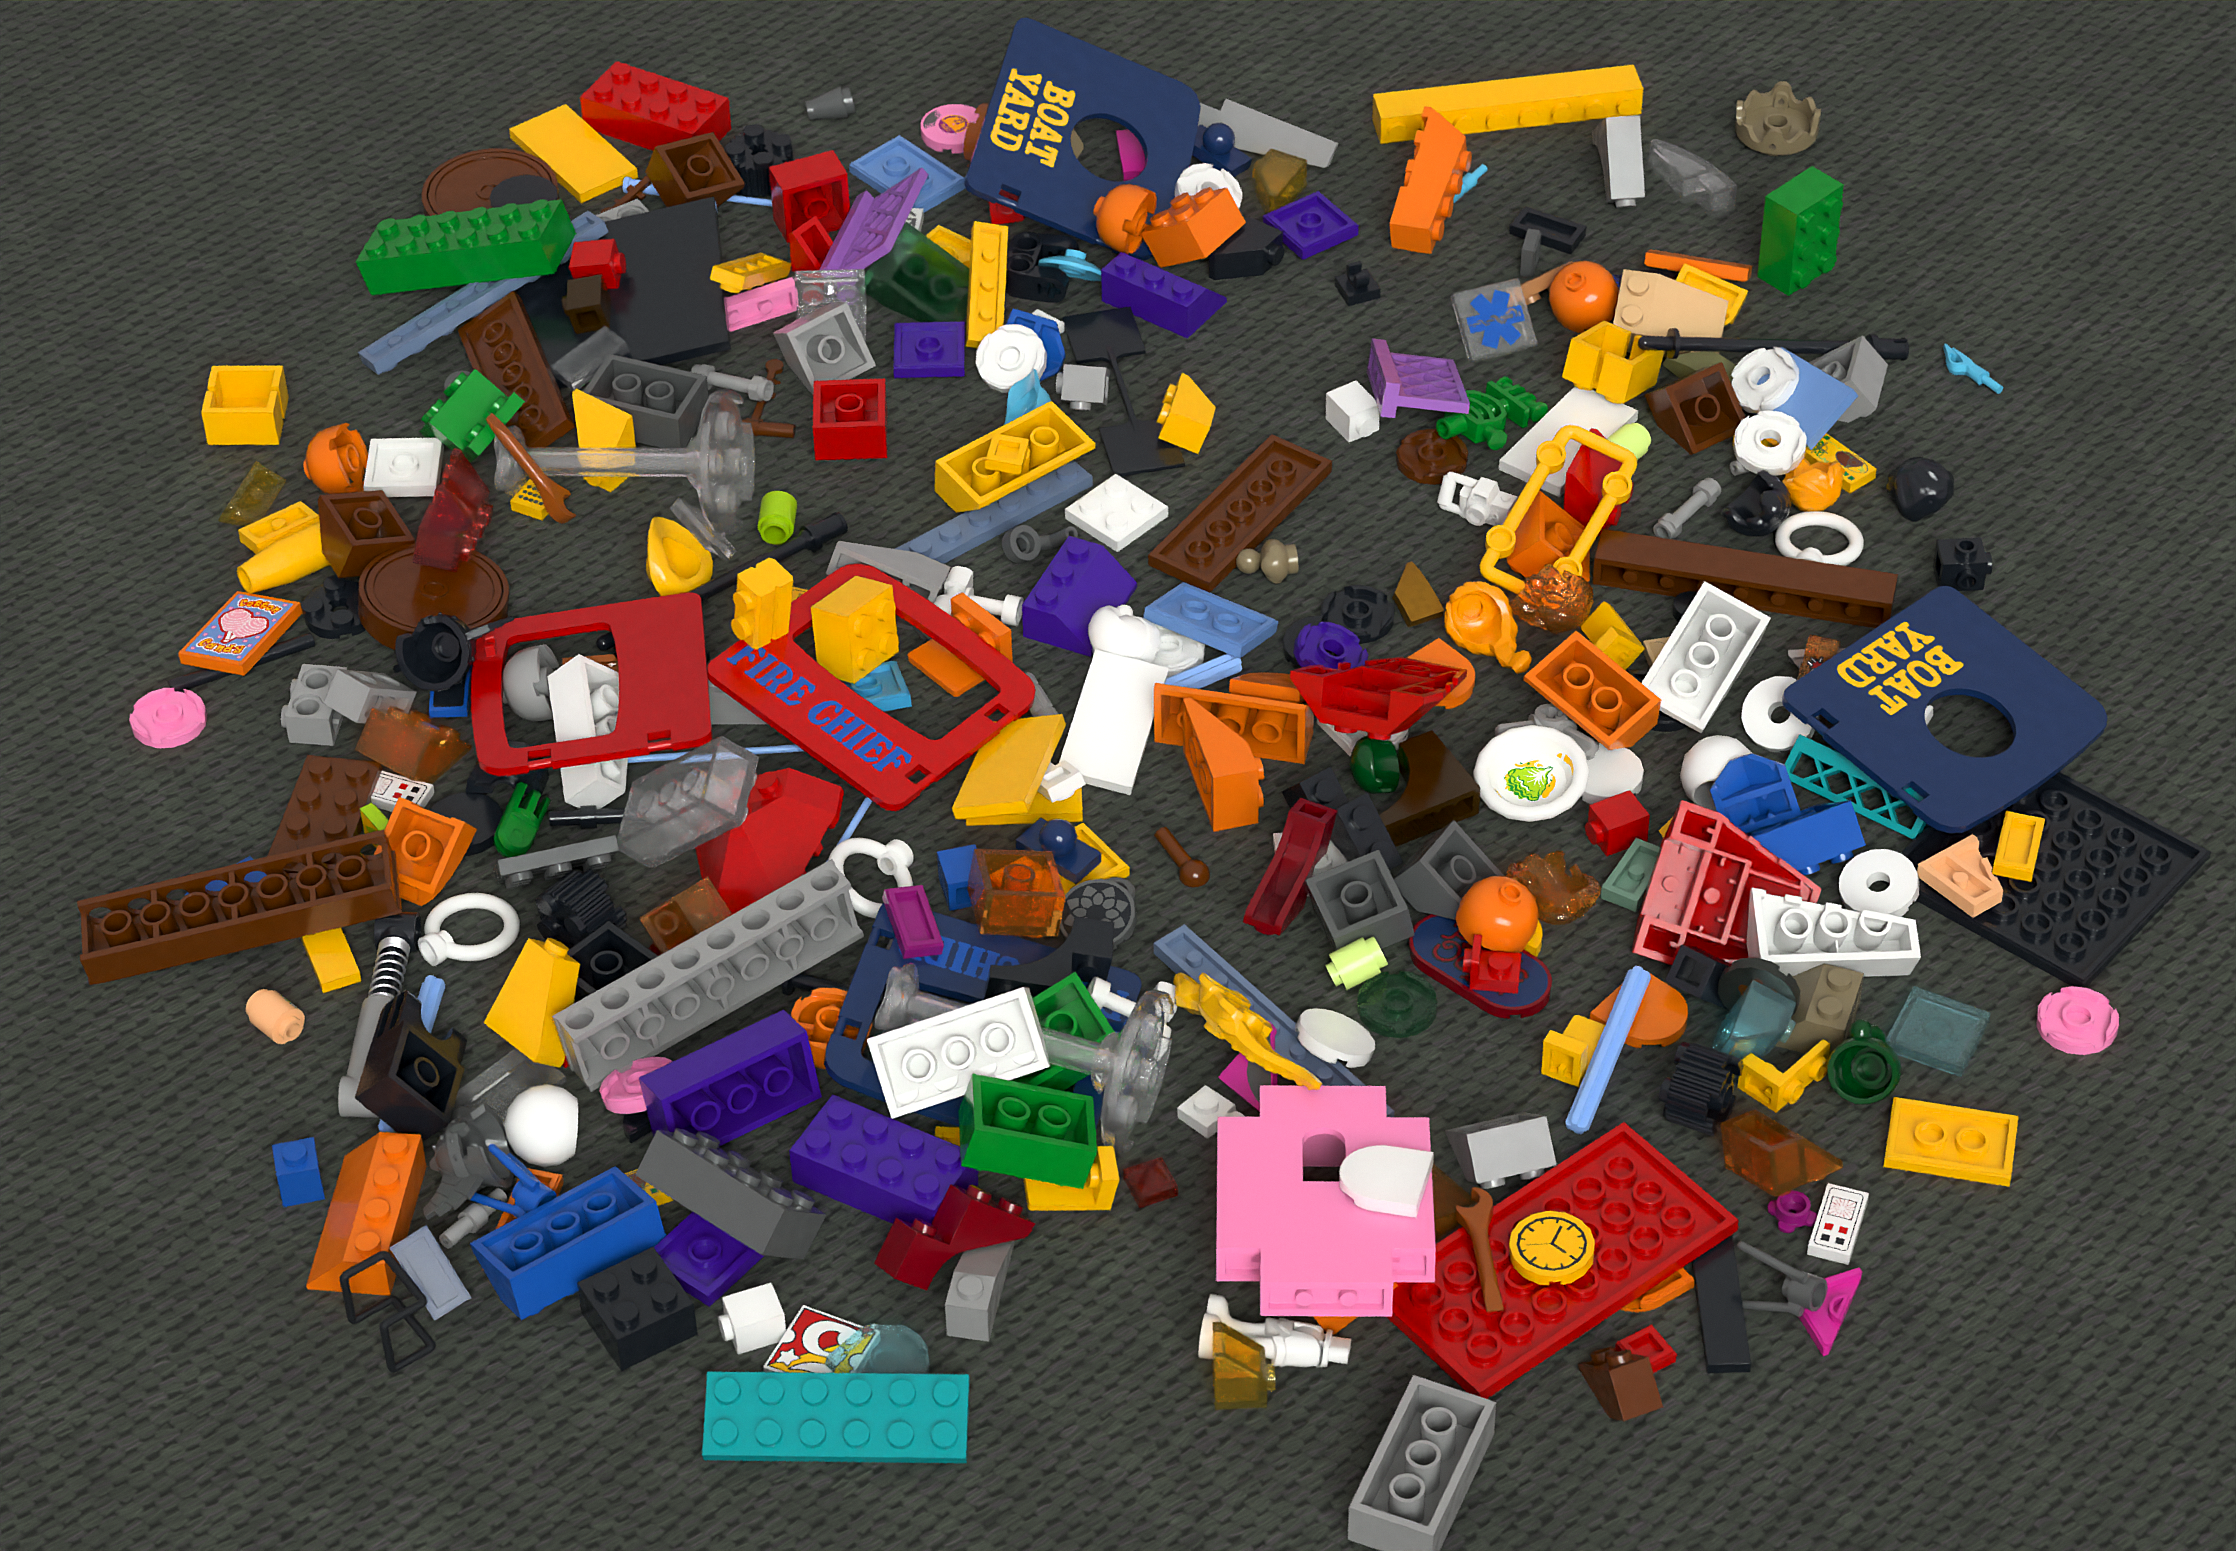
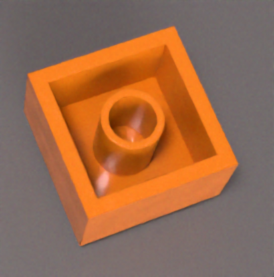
(1192, 226)

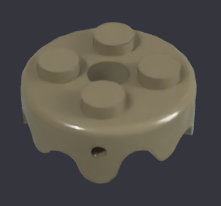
(1777, 121)

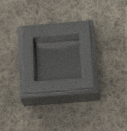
(1530, 253)

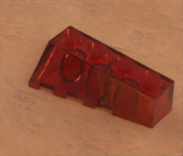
(454, 517)

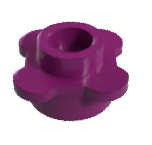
(1792, 1202)

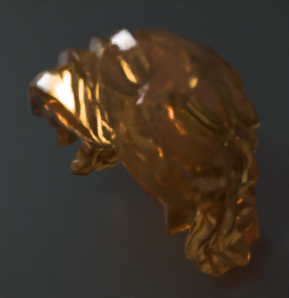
(1553, 602)
(1557, 895)

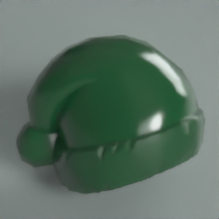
(1862, 1058)

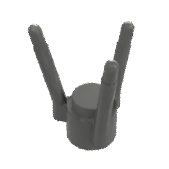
(1800, 1287)

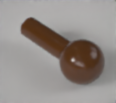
(1192, 871)

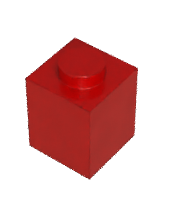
(598, 258)
(1617, 822)

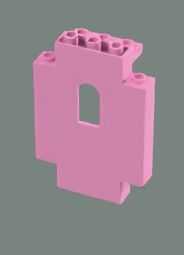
(1309, 1237)

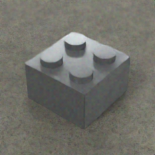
(1360, 902)

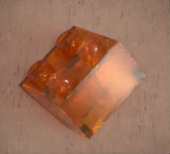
(411, 743)
(685, 915)
(1773, 1154)

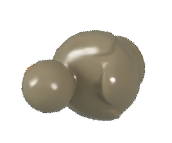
(1274, 559)

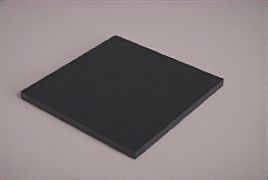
(665, 297)
(2092, 883)

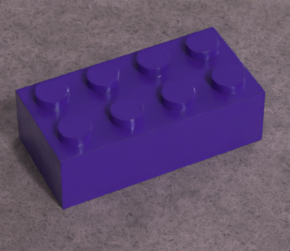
(735, 1081)
(877, 1163)

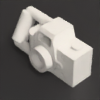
(1478, 501)

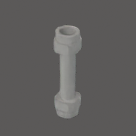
(757, 388)
(1704, 493)

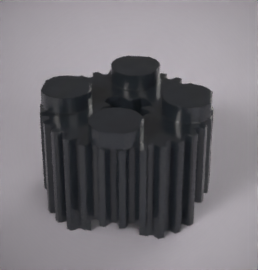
(754, 154)
(576, 908)
(1700, 1088)

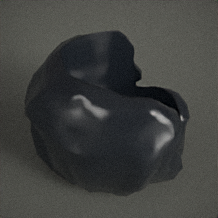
(1920, 487)
(1760, 507)

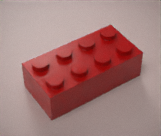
(652, 108)

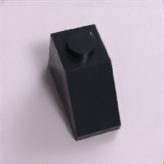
(1247, 252)

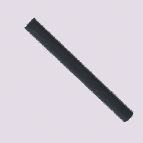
(275, 652)

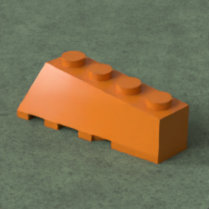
(1429, 185)

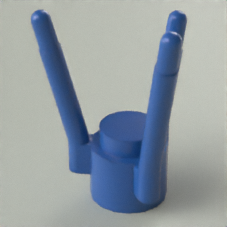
(528, 1191)

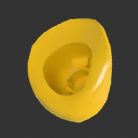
(675, 558)

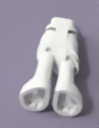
(1284, 1340)

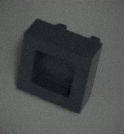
(1357, 285)

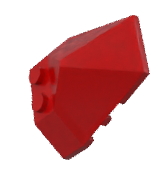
(1376, 697)
(776, 839)
(1704, 887)

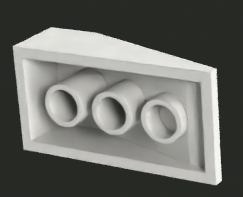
(1705, 656)

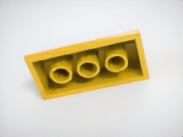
(1052, 443)

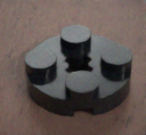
(319, 606)

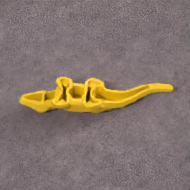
(1231, 1019)

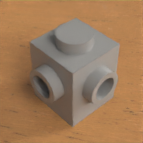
(1083, 386)

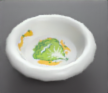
(1531, 773)

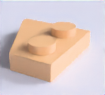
(1963, 877)

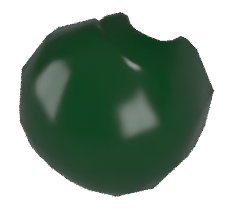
(1375, 765)

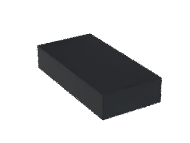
(1555, 231)

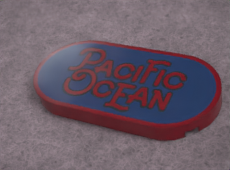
(1439, 953)

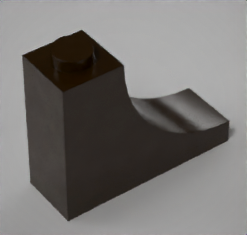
(1435, 790)

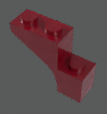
(1283, 887)
(962, 1223)

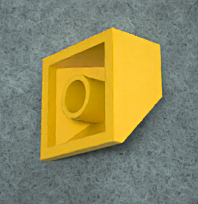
(602, 427)

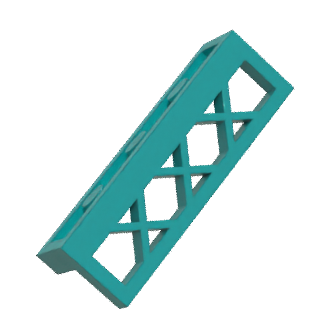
(1839, 763)

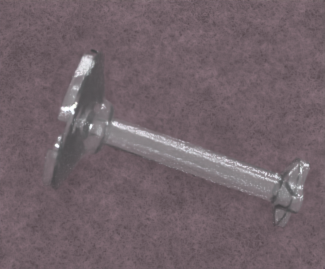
(715, 462)
(1122, 1067)

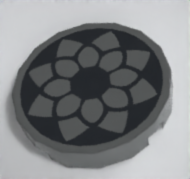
(1100, 901)

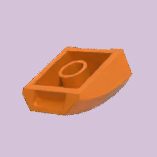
(425, 849)

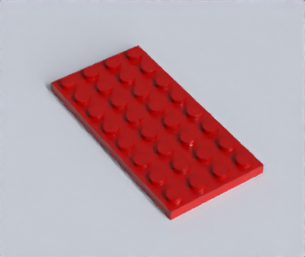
(1644, 1228)

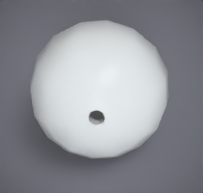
(1705, 763)
(543, 1125)

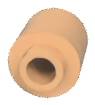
(275, 1016)

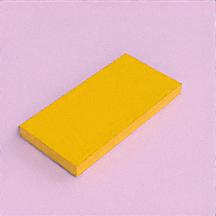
(575, 152)
(1009, 768)

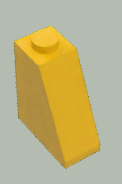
(535, 990)

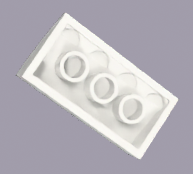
(938, 1055)

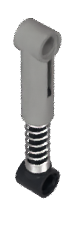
(394, 941)

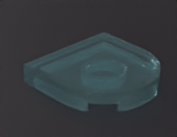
(881, 1350)

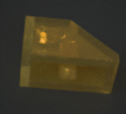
(1279, 179)
(1239, 1370)

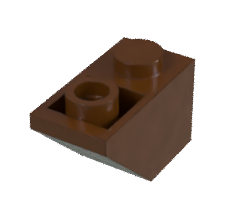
(1621, 1382)

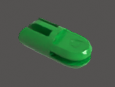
(519, 824)

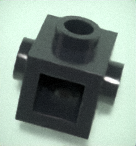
(1961, 563)

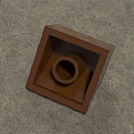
(693, 171)
(1697, 408)
(358, 529)

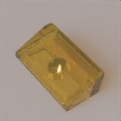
(253, 496)

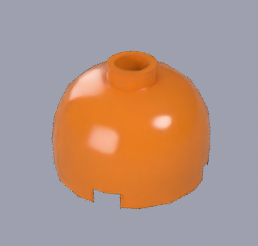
(1124, 216)
(1583, 295)
(334, 457)
(1500, 912)
(819, 1016)

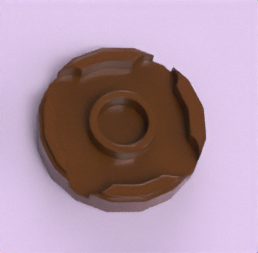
(1429, 457)

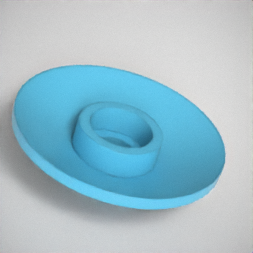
(1073, 265)

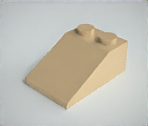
(1654, 304)

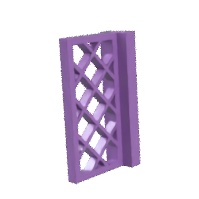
(873, 225)
(1414, 382)

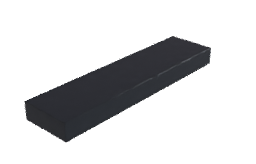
(1721, 1310)

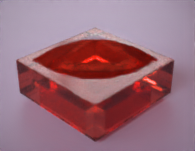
(1150, 1182)

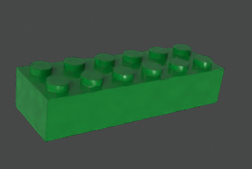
(466, 247)

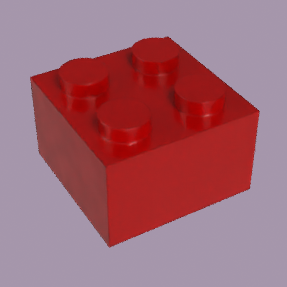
(808, 189)
(850, 419)

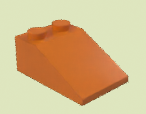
(1221, 769)

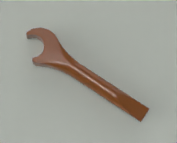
(550, 491)
(1476, 1223)

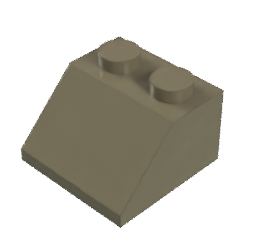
(1825, 1008)

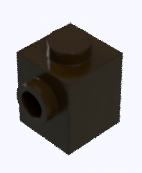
(587, 304)

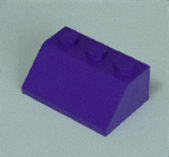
(1158, 295)
(1071, 591)

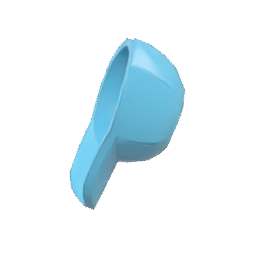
(1025, 397)

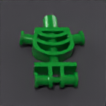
(1489, 413)

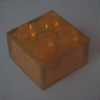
(1016, 892)

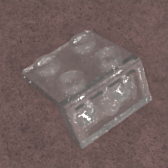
(822, 287)

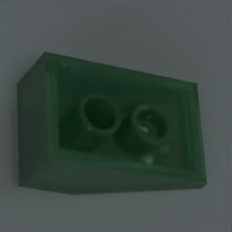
(920, 279)

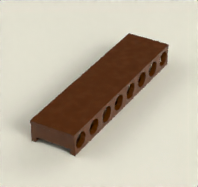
(240, 913)

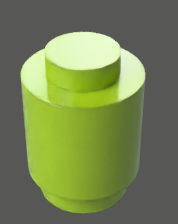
(777, 517)

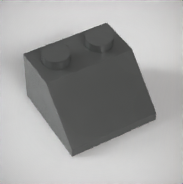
(1443, 872)

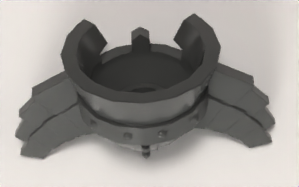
(465, 1159)

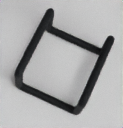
(403, 1312)

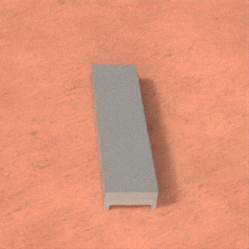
(709, 975)

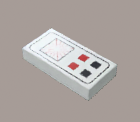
(392, 786)
(1838, 1223)

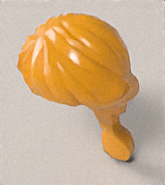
(1813, 485)
(1483, 623)

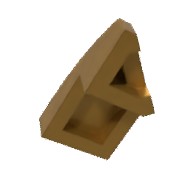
(1416, 597)

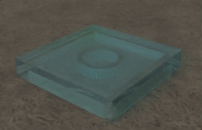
(1938, 1031)

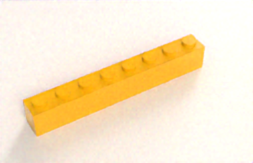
(1512, 102)

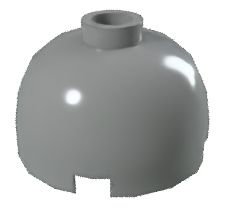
(527, 683)

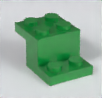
(461, 417)

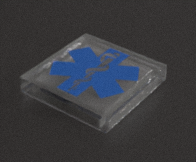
(1494, 320)

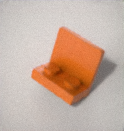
(947, 668)

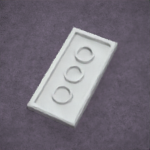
(1576, 408)
(1113, 720)

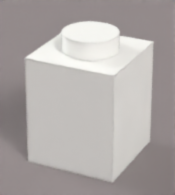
(1352, 411)
(752, 1318)

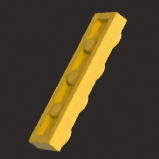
(749, 272)
(986, 281)

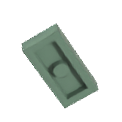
(1631, 876)

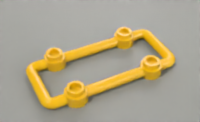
(1549, 460)

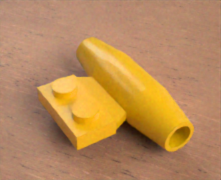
(284, 546)

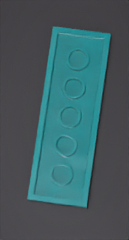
(836, 1417)

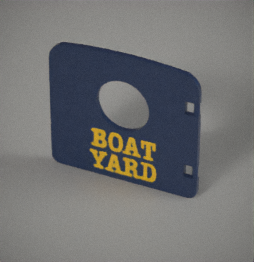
(1038, 99)
(1934, 650)

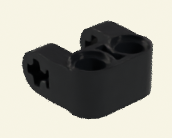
(1028, 279)

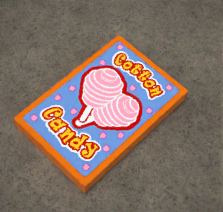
(240, 633)

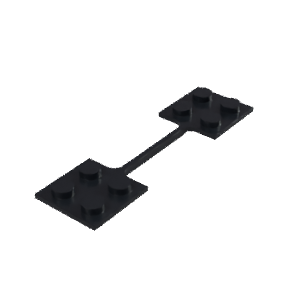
(1133, 445)

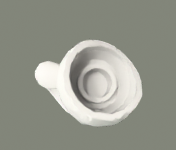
(1123, 633)

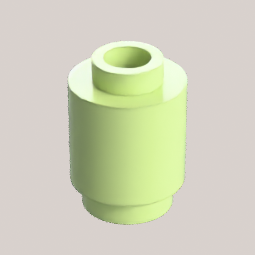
(1632, 437)
(1356, 962)

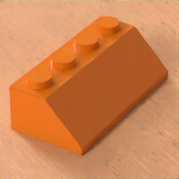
(1269, 726)
(369, 1212)

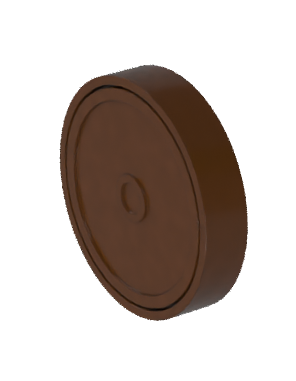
(470, 178)
(400, 593)

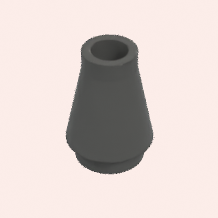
(831, 105)

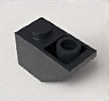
(1697, 973)

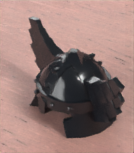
(439, 650)

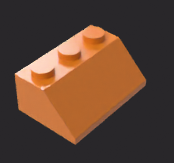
(1595, 693)

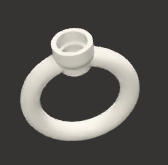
(1819, 518)
(891, 859)
(439, 945)

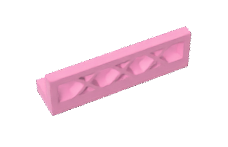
(761, 304)

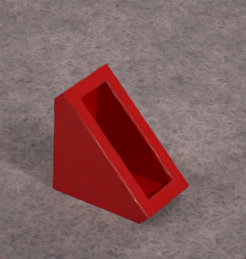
(809, 246)

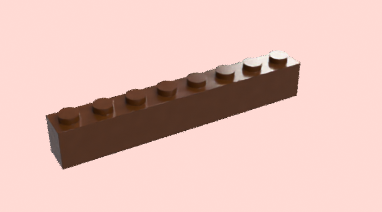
(1754, 578)

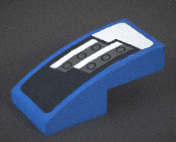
(452, 701)

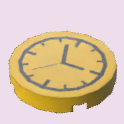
(1551, 1248)

